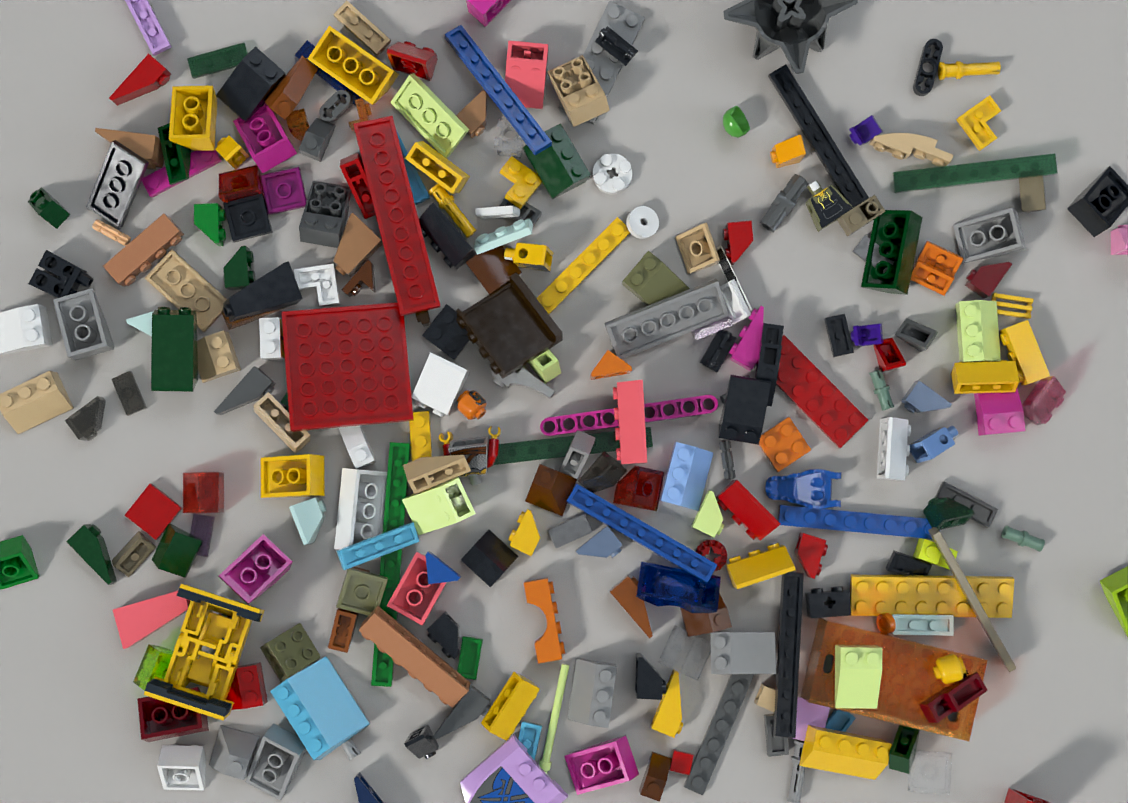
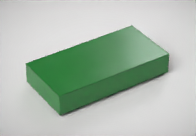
(469, 657)

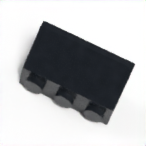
(445, 237)

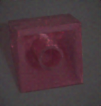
(1042, 400)

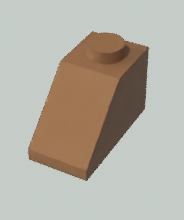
(475, 115)

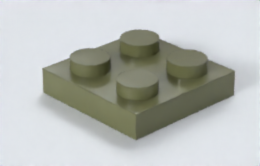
(361, 591)

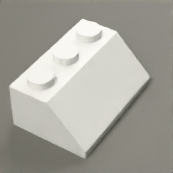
(893, 449)

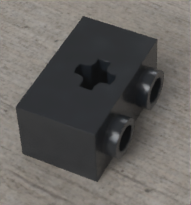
(839, 607)

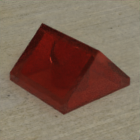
(240, 183)

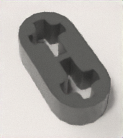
(333, 102)

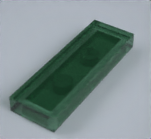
(217, 60)

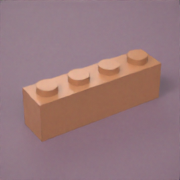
(143, 250)

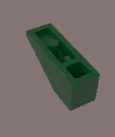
(175, 157)
(93, 551)

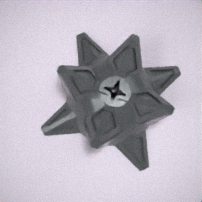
(788, 25)

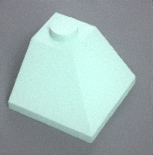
(309, 518)

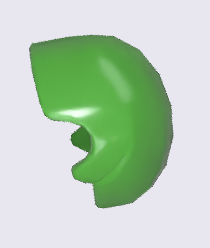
(735, 122)

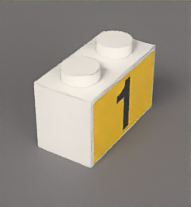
(271, 339)

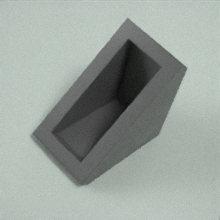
(916, 334)

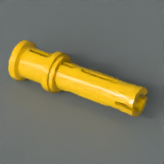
(959, 69)
(447, 202)

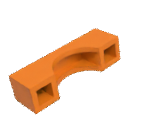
(547, 646)

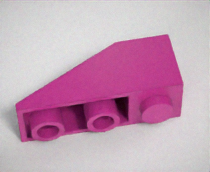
(747, 350)

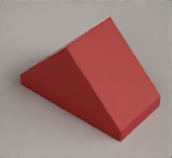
(889, 355)

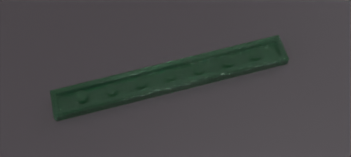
(975, 173)
(556, 447)

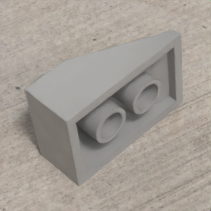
(990, 236)
(83, 325)
(743, 653)
(276, 761)

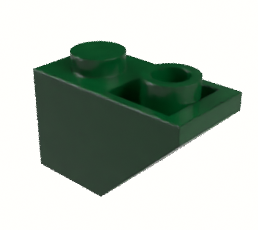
(48, 207)
(238, 270)

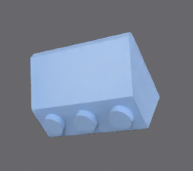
(686, 476)

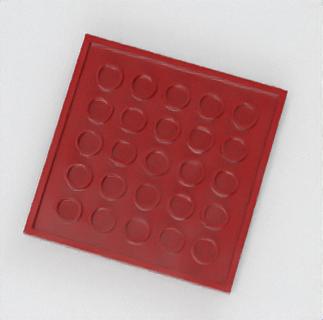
(346, 366)

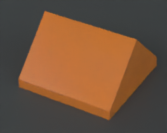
(610, 366)

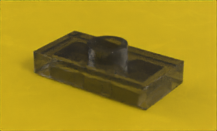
(129, 393)

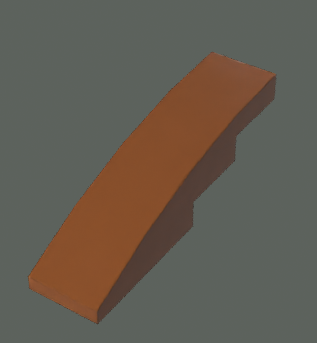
(343, 628)

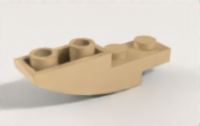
(903, 144)

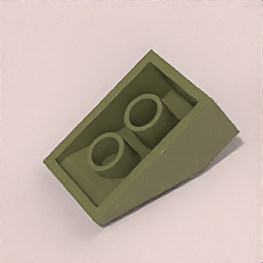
(653, 280)

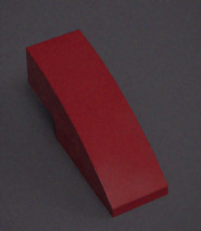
(953, 698)

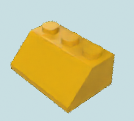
(193, 117)
(759, 566)

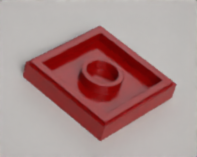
(153, 511)

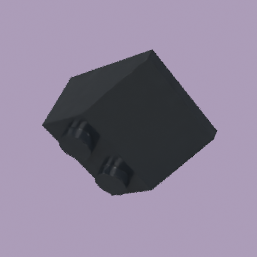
(489, 558)
(648, 680)

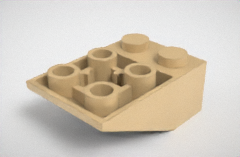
(578, 91)

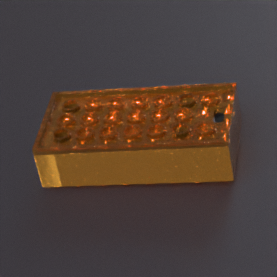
(905, 678)

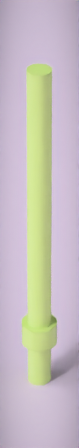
(545, 763)

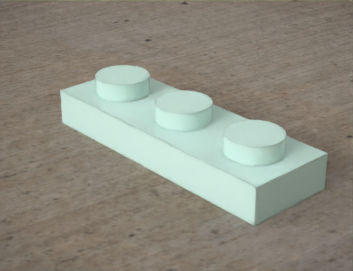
(503, 235)
(923, 624)

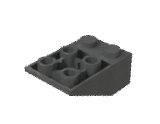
(325, 214)

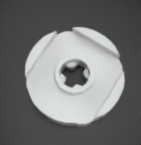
(607, 163)

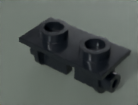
(616, 45)
(718, 350)

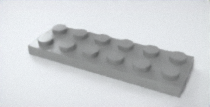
(604, 65)
(667, 319)

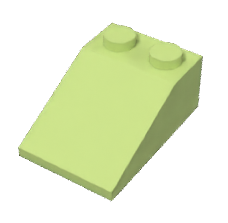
(857, 676)

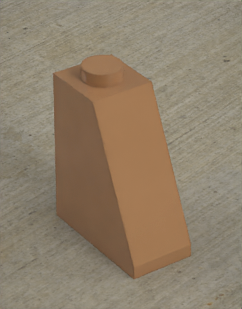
(356, 246)

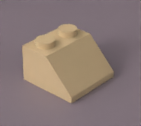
(216, 356)

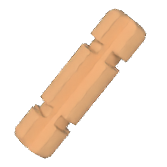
(111, 232)

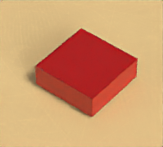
(681, 762)

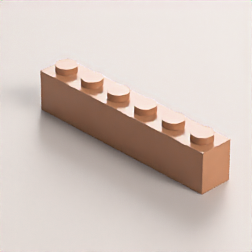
(414, 657)

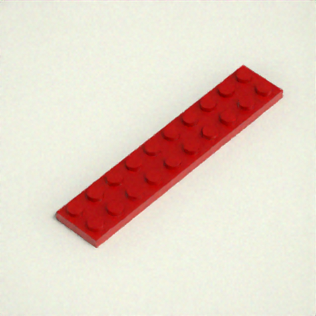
(396, 215)

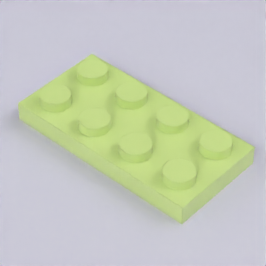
(429, 115)

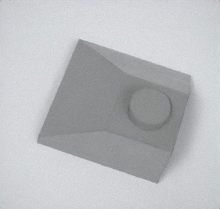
(234, 752)

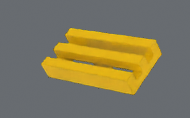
(1028, 308)

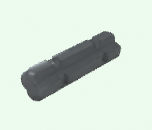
(727, 459)

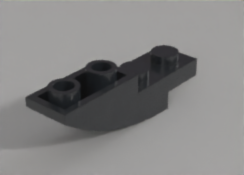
(769, 356)

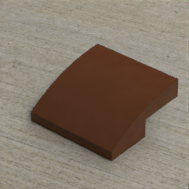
(492, 269)

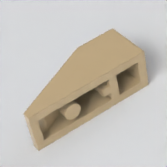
(432, 471)

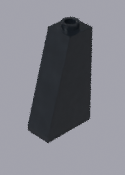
(266, 294)

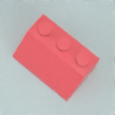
(413, 594)

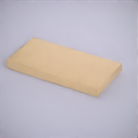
(187, 288)

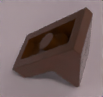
(364, 275)

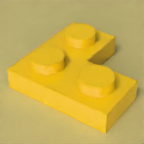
(975, 124)
(524, 181)

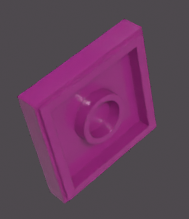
(284, 190)

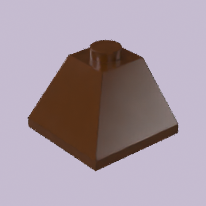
(550, 489)
(706, 622)

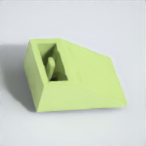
(438, 506)

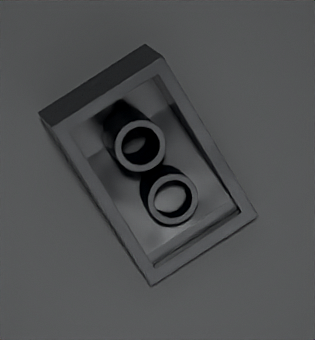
(250, 84)
(1101, 202)
(744, 409)

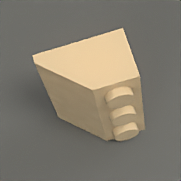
(35, 402)

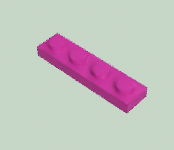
(200, 161)

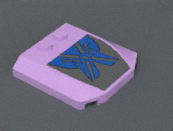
(510, 777)

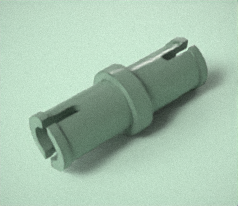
(881, 389)
(1023, 538)

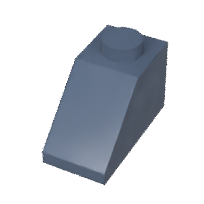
(923, 399)
(601, 545)

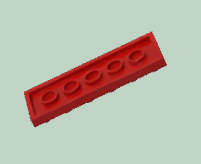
(817, 395)

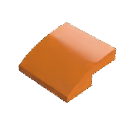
(935, 268)

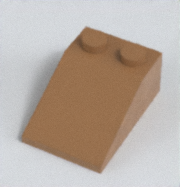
(142, 144)

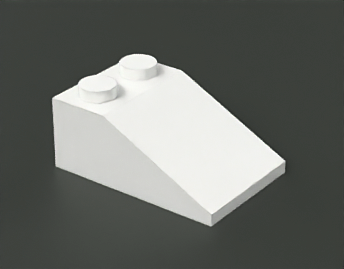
(24, 329)

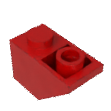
(738, 237)
(809, 552)

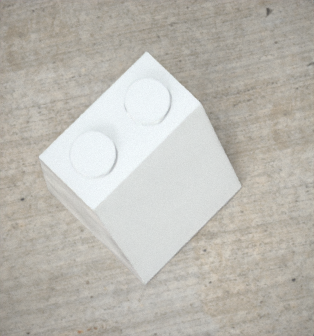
(439, 385)

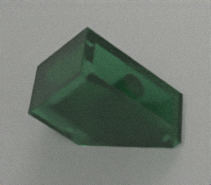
(946, 513)

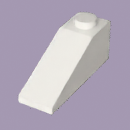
(357, 446)

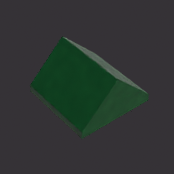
(176, 551)

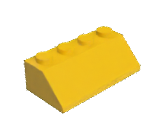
(352, 66)
(844, 752)

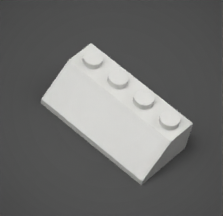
(360, 506)

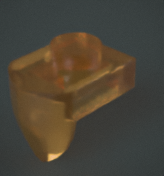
(298, 123)

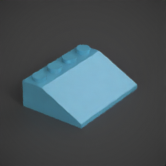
(320, 708)

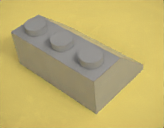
(592, 692)

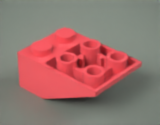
(527, 71)

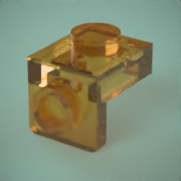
(363, 111)

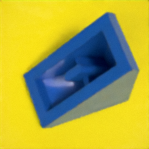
(439, 571)

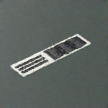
(728, 271)

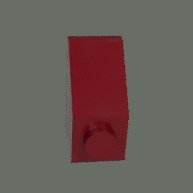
(986, 278)

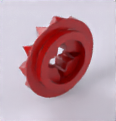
(717, 548)

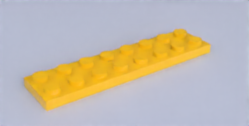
(929, 595)

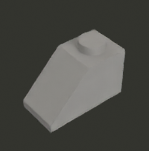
(577, 454)

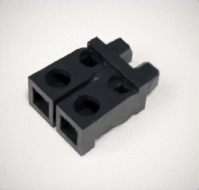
(67, 280)

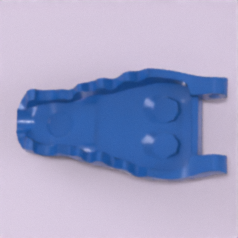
(805, 488)

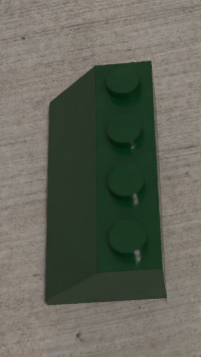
(898, 235)

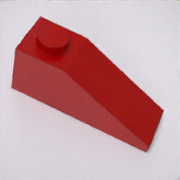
(143, 79)
(356, 178)

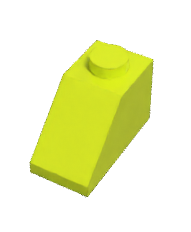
(928, 551)

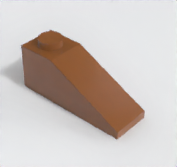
(291, 88)
(625, 594)

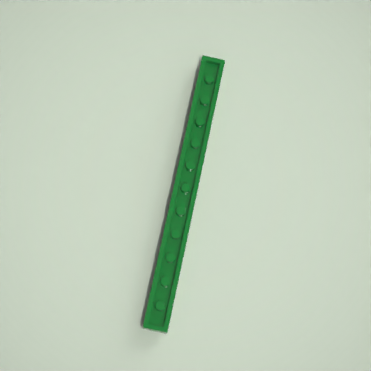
(391, 563)

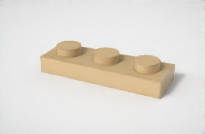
(362, 28)

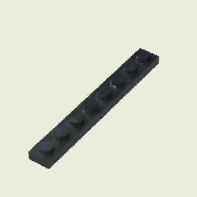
(818, 136)
(788, 655)

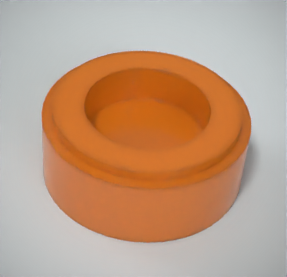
(886, 623)

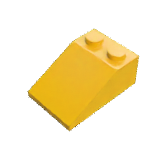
(292, 476)

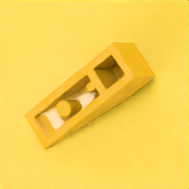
(669, 714)

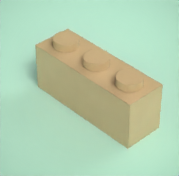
(278, 420)

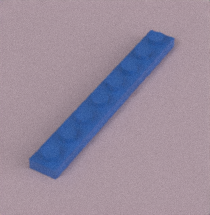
(498, 90)
(854, 521)
(642, 533)

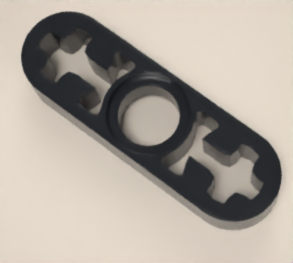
(926, 53)

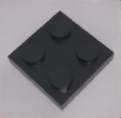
(247, 217)
(446, 333)

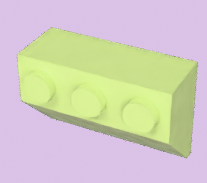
(978, 331)

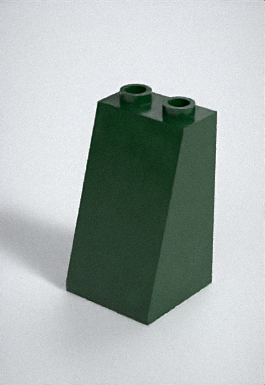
(174, 350)

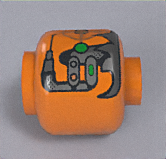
(471, 404)

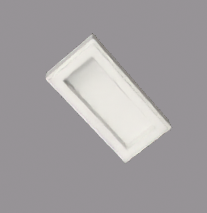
(497, 212)
(734, 301)

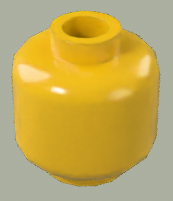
(949, 668)

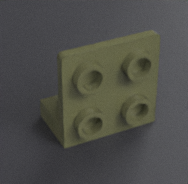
(290, 652)

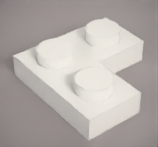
(321, 277)

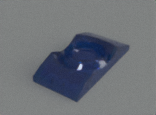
(677, 587)

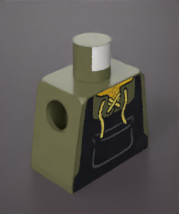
(826, 205)

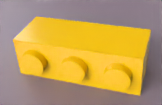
(437, 167)
(1025, 351)
(985, 377)
(510, 706)

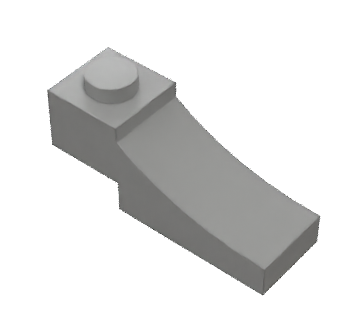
(525, 379)

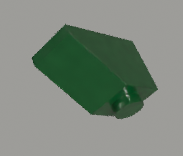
(903, 749)

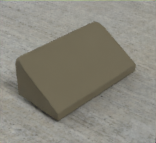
(1032, 194)
(133, 554)

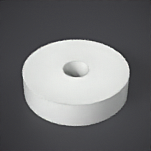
(648, 216)

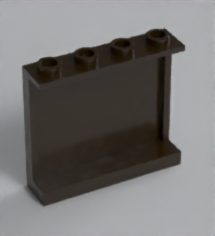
(510, 327)

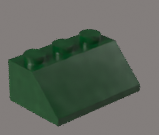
(559, 164)

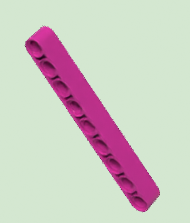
(657, 407)

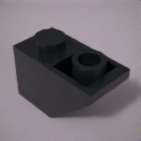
(446, 633)

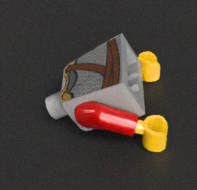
(478, 451)

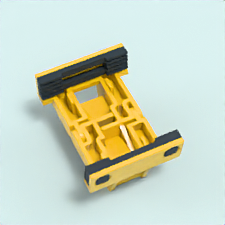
(211, 669)

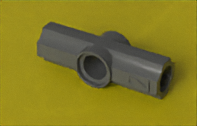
(784, 203)

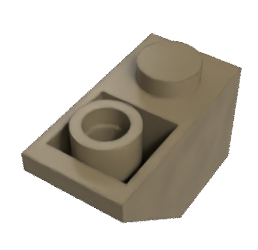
(861, 215)

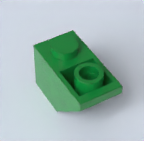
(210, 220)

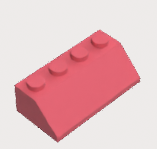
(631, 422)

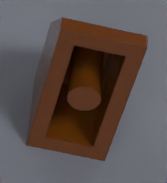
(655, 776)

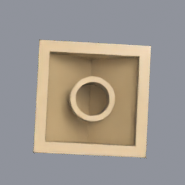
(697, 248)

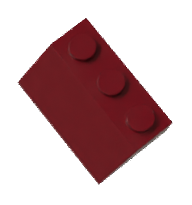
(164, 720)

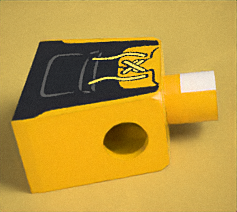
(538, 256)

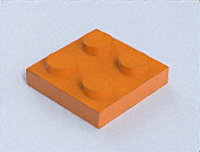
(783, 444)

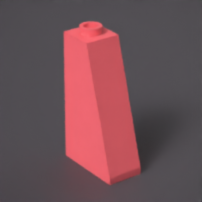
(147, 616)

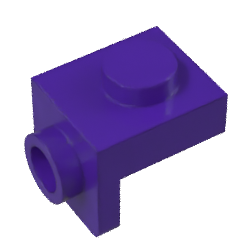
(865, 131)
(867, 335)

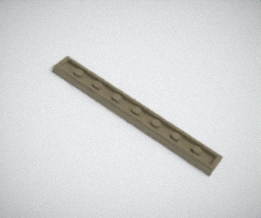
(972, 599)

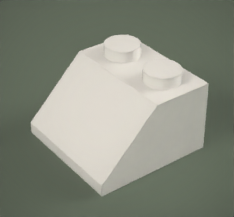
(182, 767)

